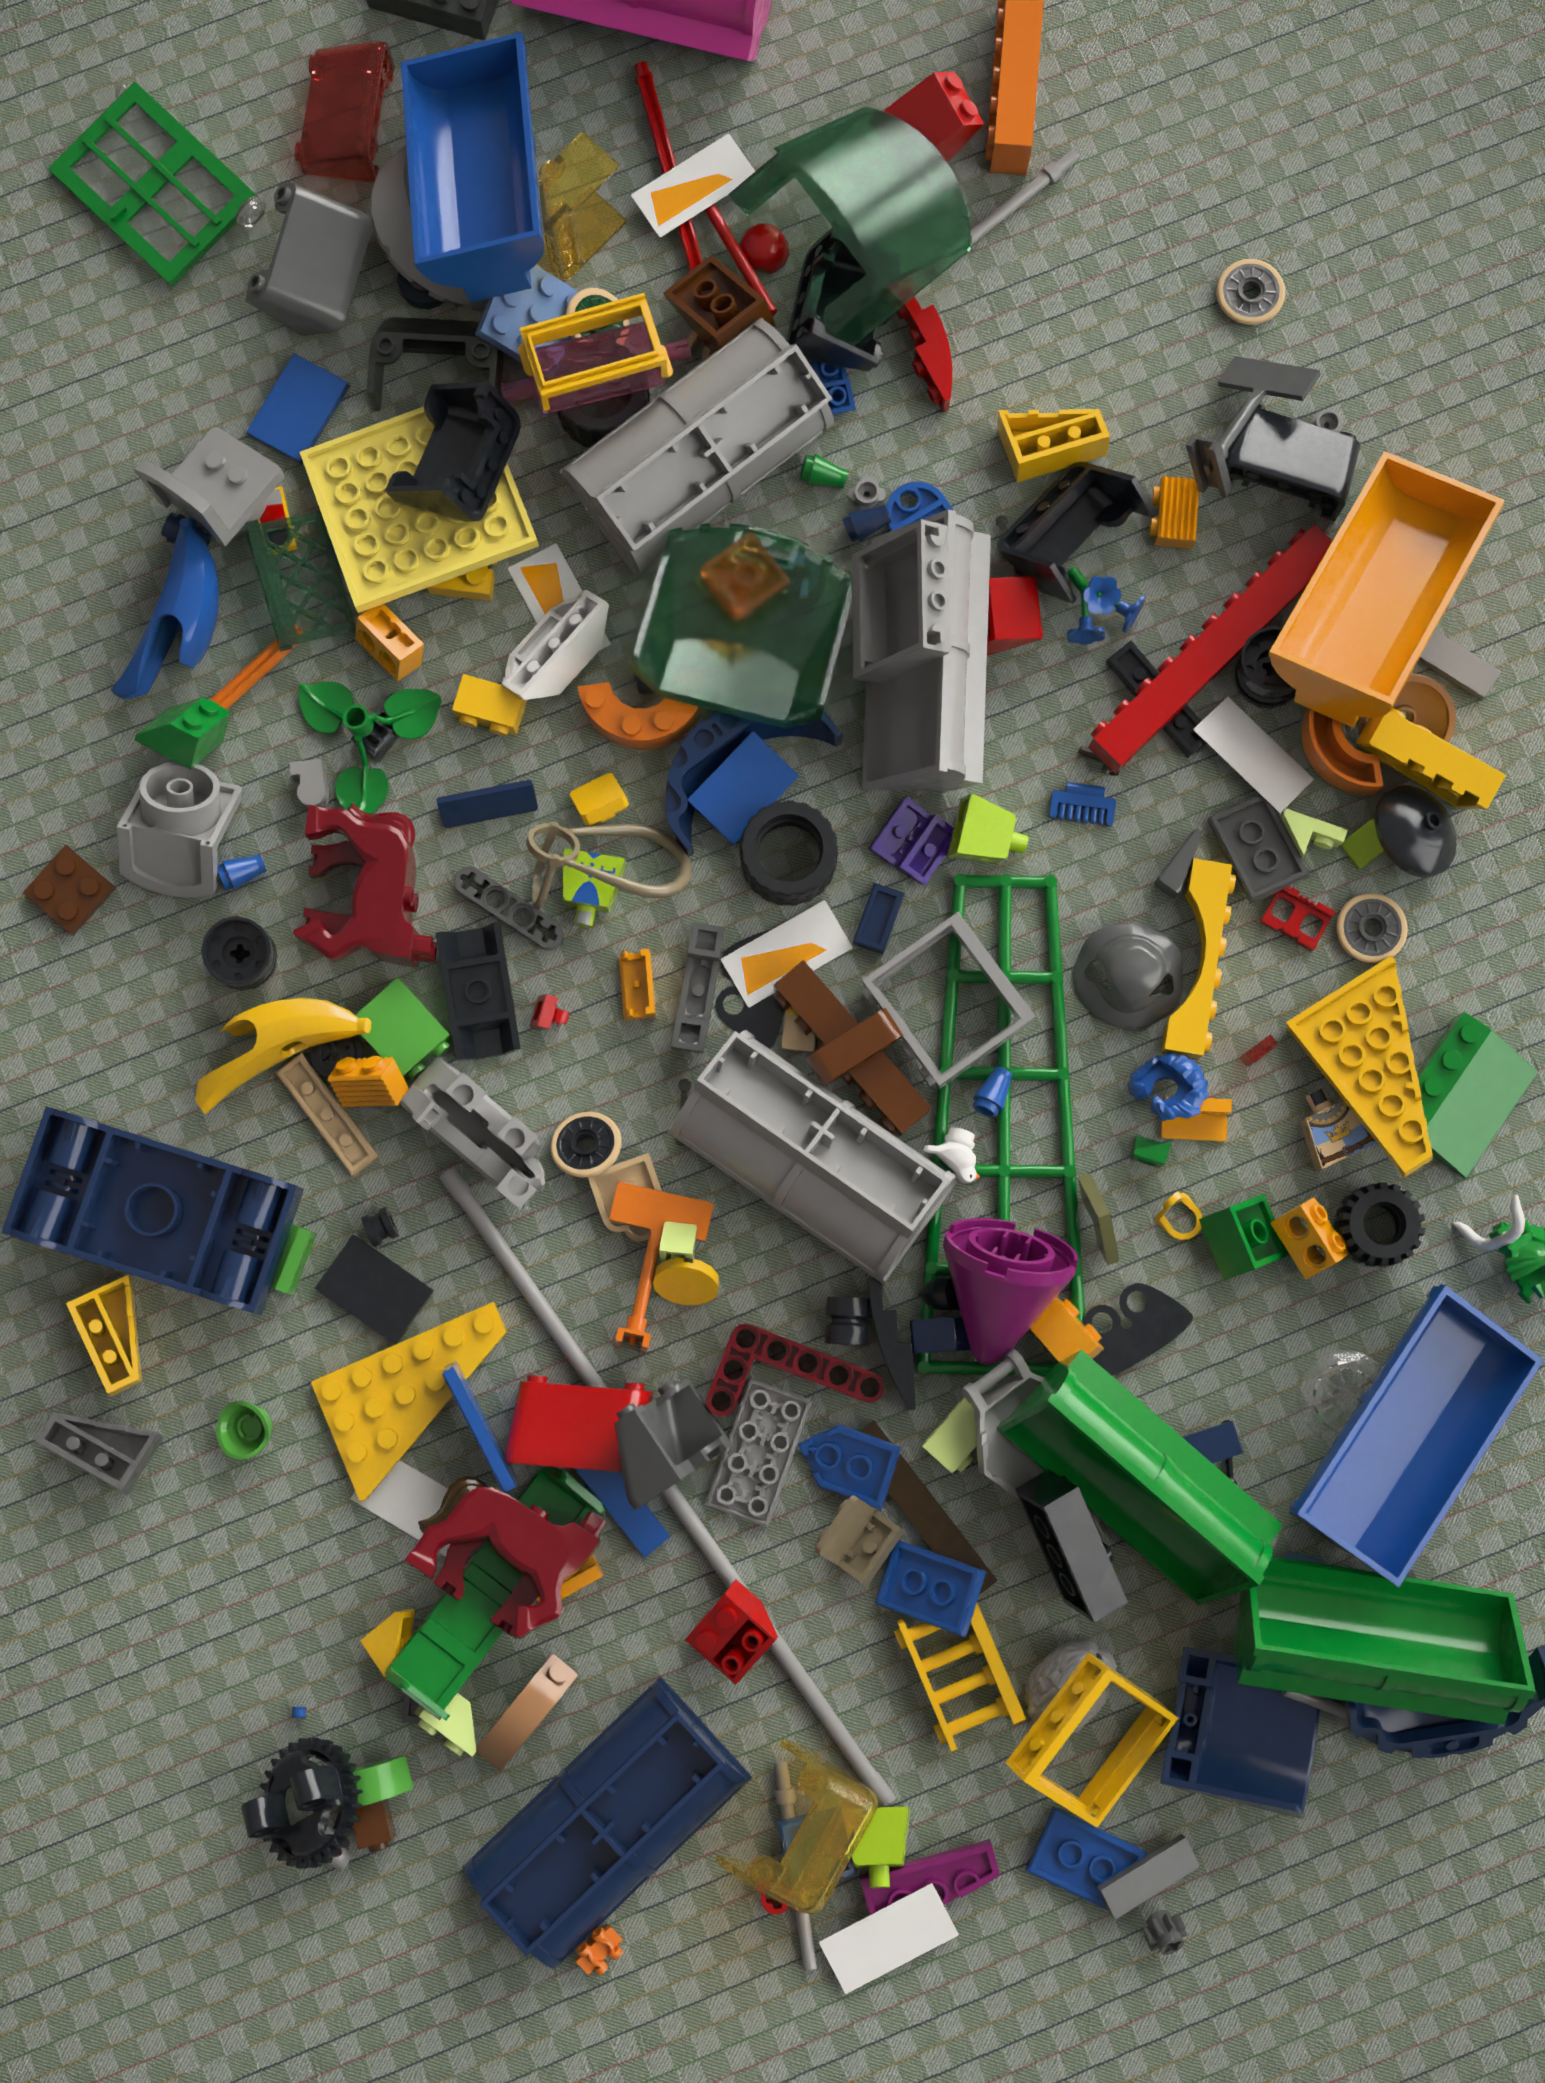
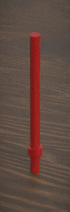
(738, 255)

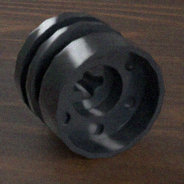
(1252, 670)
(228, 939)

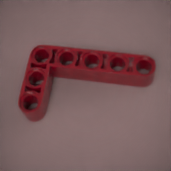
(788, 1363)

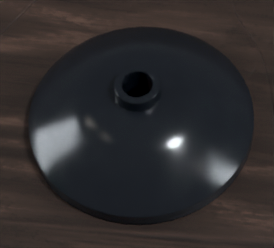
(1415, 831)

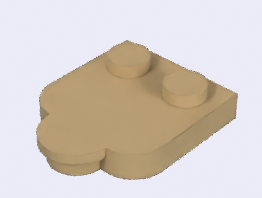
(635, 1171)

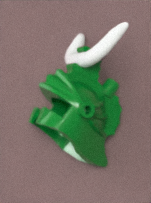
(1522, 1248)

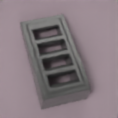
(1175, 873)

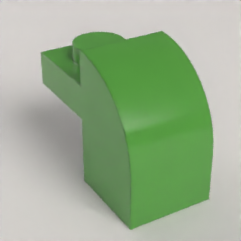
(383, 1780)

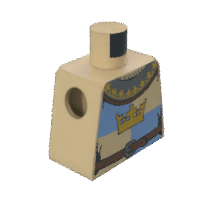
(1332, 1131)

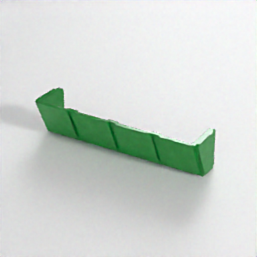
(460, 1633)

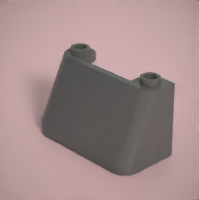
(312, 262)
(666, 1441)

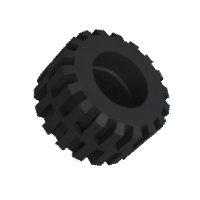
(1406, 1221)

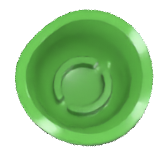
(243, 1429)

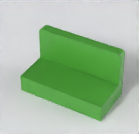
(293, 1259)

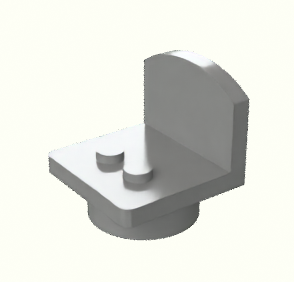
(216, 484)
(175, 829)

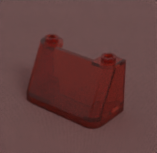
(344, 110)

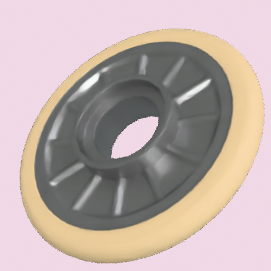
(1247, 310)

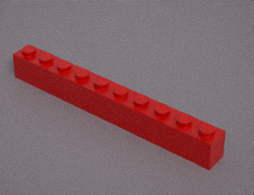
(1211, 651)

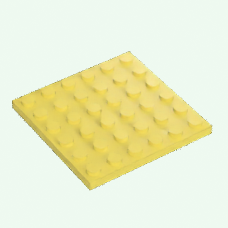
(396, 547)

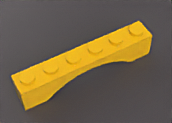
(1207, 895)

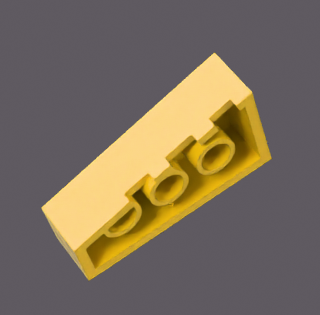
(1431, 761)

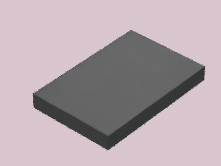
(1258, 848)

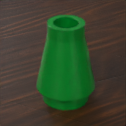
(822, 472)

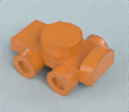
(597, 1948)

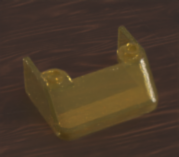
(573, 213)
(822, 1843)

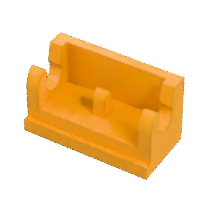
(637, 985)

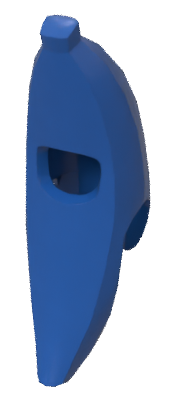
(186, 604)

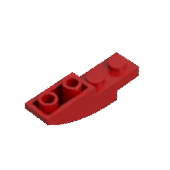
(933, 355)

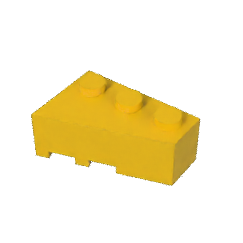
(1051, 441)
(110, 1333)

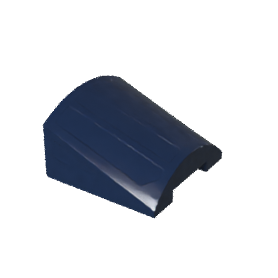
(1239, 1738)

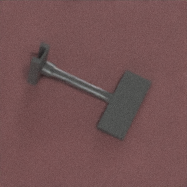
(1261, 379)

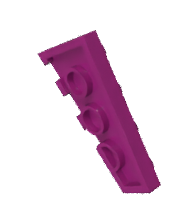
(950, 1872)

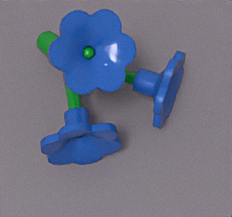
(1099, 596)

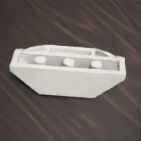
(557, 647)

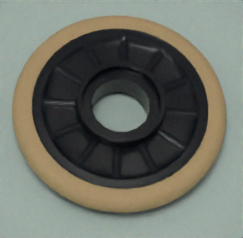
(590, 1162)

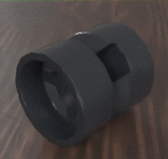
(847, 1321)

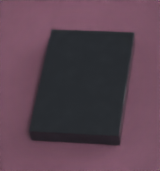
(374, 1289)

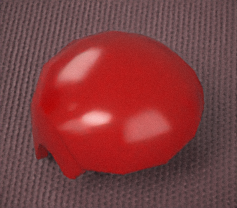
(765, 247)

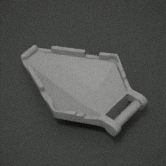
(996, 1455)

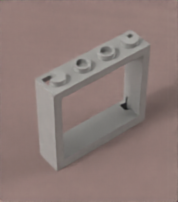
(869, 601)
(989, 968)

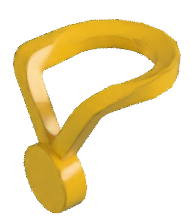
(1164, 1223)

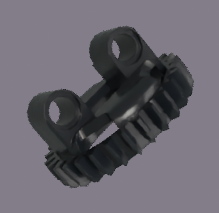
(314, 1790)

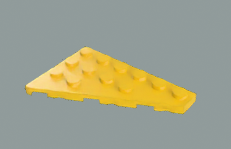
(1367, 1056)
(394, 1395)

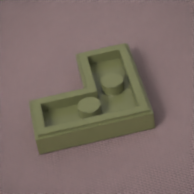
(1101, 1218)

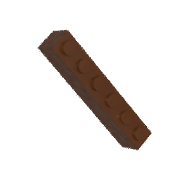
(827, 1019)

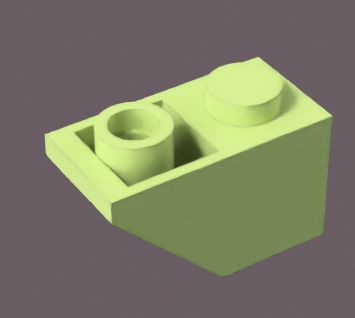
(457, 1728)

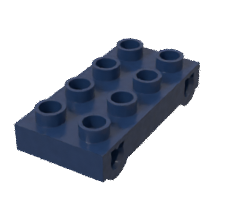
(153, 1210)

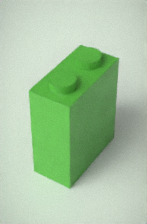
(404, 1029)

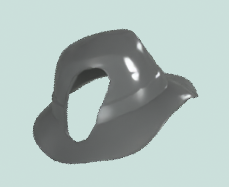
(1135, 964)

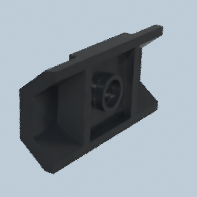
(478, 993)

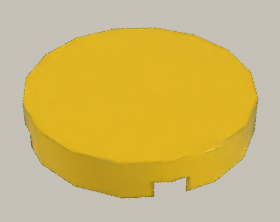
(686, 1281)

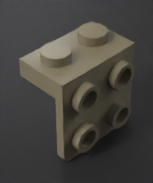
(859, 1539)

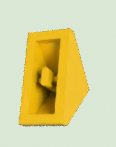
(389, 1638)

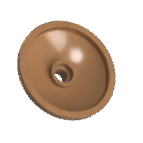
(1425, 705)

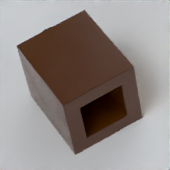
(375, 1826)

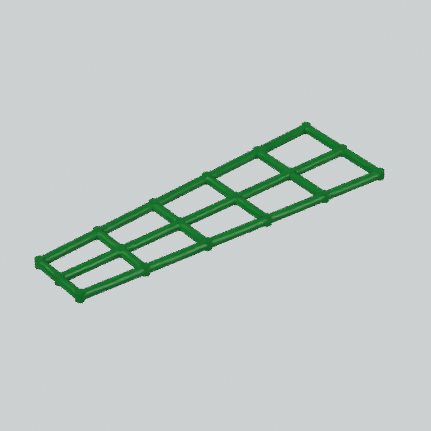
(1061, 1074)

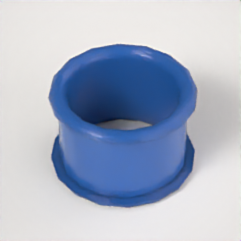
(299, 1712)

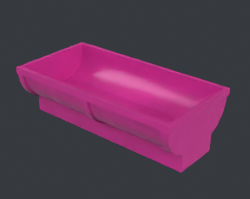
(708, 25)

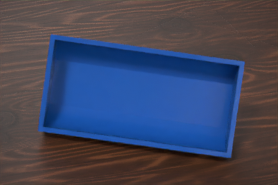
(473, 167)
(1417, 1435)

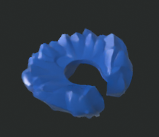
(1182, 1070)

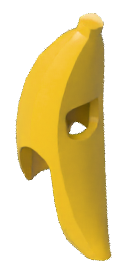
(282, 1031)

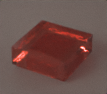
(1258, 1050)

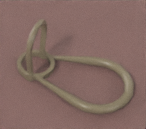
(622, 829)

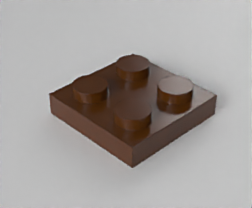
(69, 890)

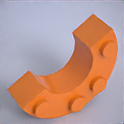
(636, 726)
(1336, 758)

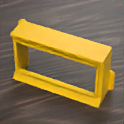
(584, 321)

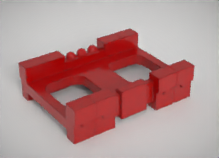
(1301, 908)

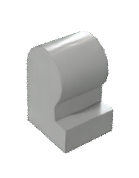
(313, 782)

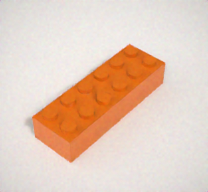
(1014, 85)

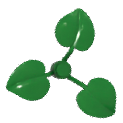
(331, 703)

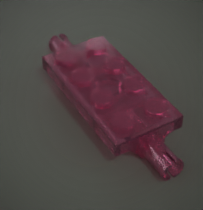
(591, 352)

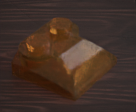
(743, 577)

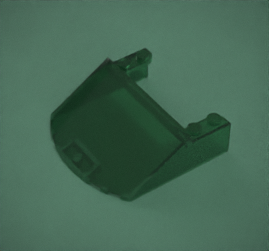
(886, 201)

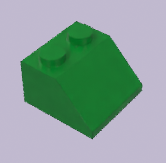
(186, 731)
(1243, 1237)

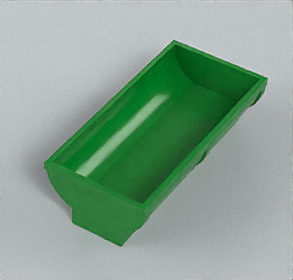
(1144, 1480)
(1383, 1644)

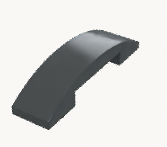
(698, 988)

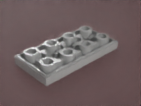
(760, 1452)

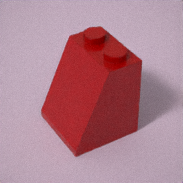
(940, 112)

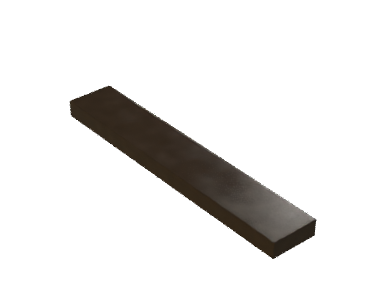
(928, 1515)

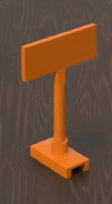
(650, 1210)

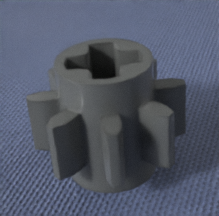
(1165, 1932)

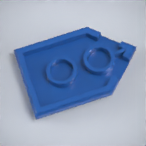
(852, 1463)

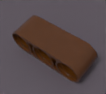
(854, 1047)

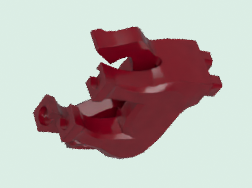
(382, 893)

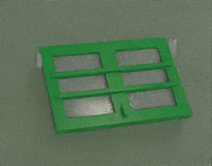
(155, 184)

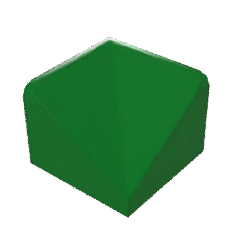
(1150, 1151)

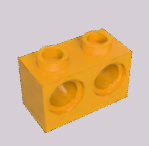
(389, 641)
(1303, 1241)

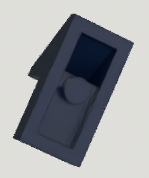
(938, 1335)

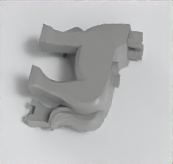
(476, 1130)

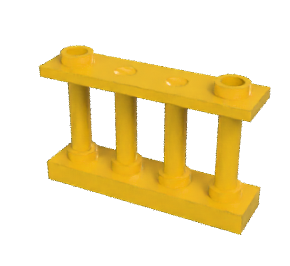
(992, 1674)

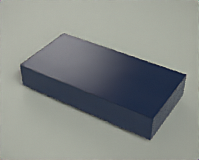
(878, 918)

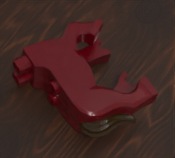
(519, 1536)

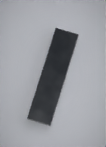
(1132, 669)

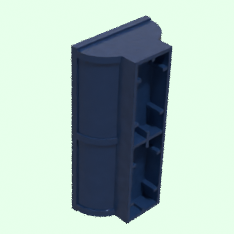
(604, 1825)

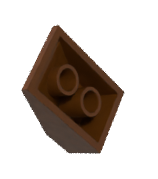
(716, 303)

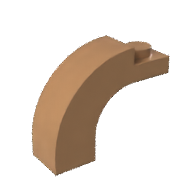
(526, 1712)

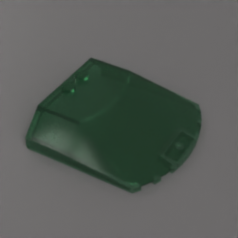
(754, 668)

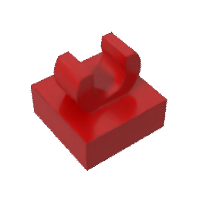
(547, 1013)

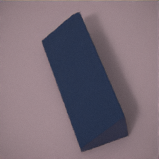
(487, 803)

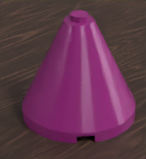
(1004, 1280)

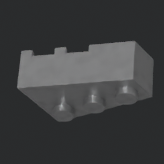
(102, 1449)

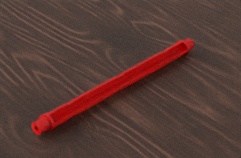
(665, 155)

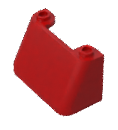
(569, 1424)

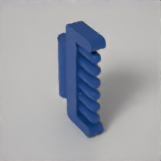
(1083, 796)

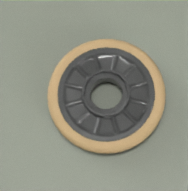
(1382, 910)

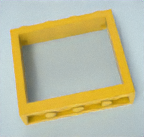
(1063, 1717)

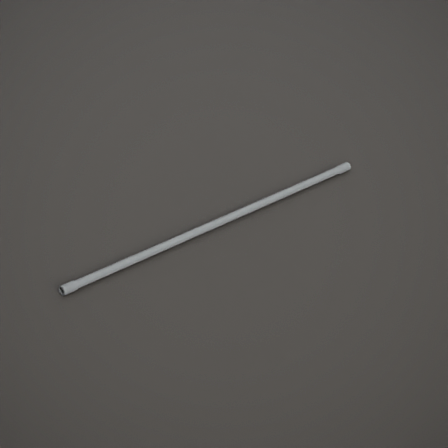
(463, 1195)

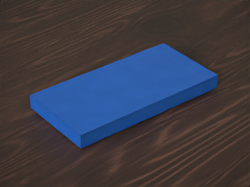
(479, 1426)

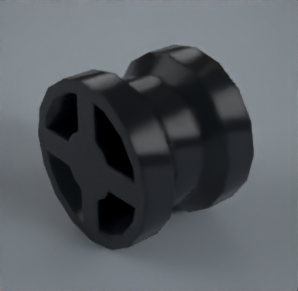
(380, 1226)

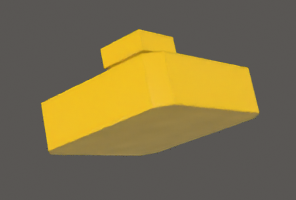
(599, 799)

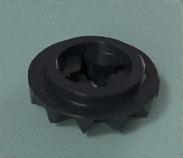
(323, 1051)

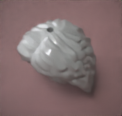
(1055, 1670)

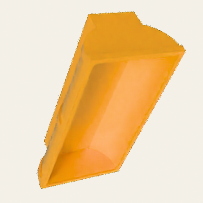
(1381, 589)

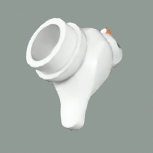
(957, 1154)

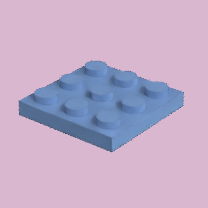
(510, 312)

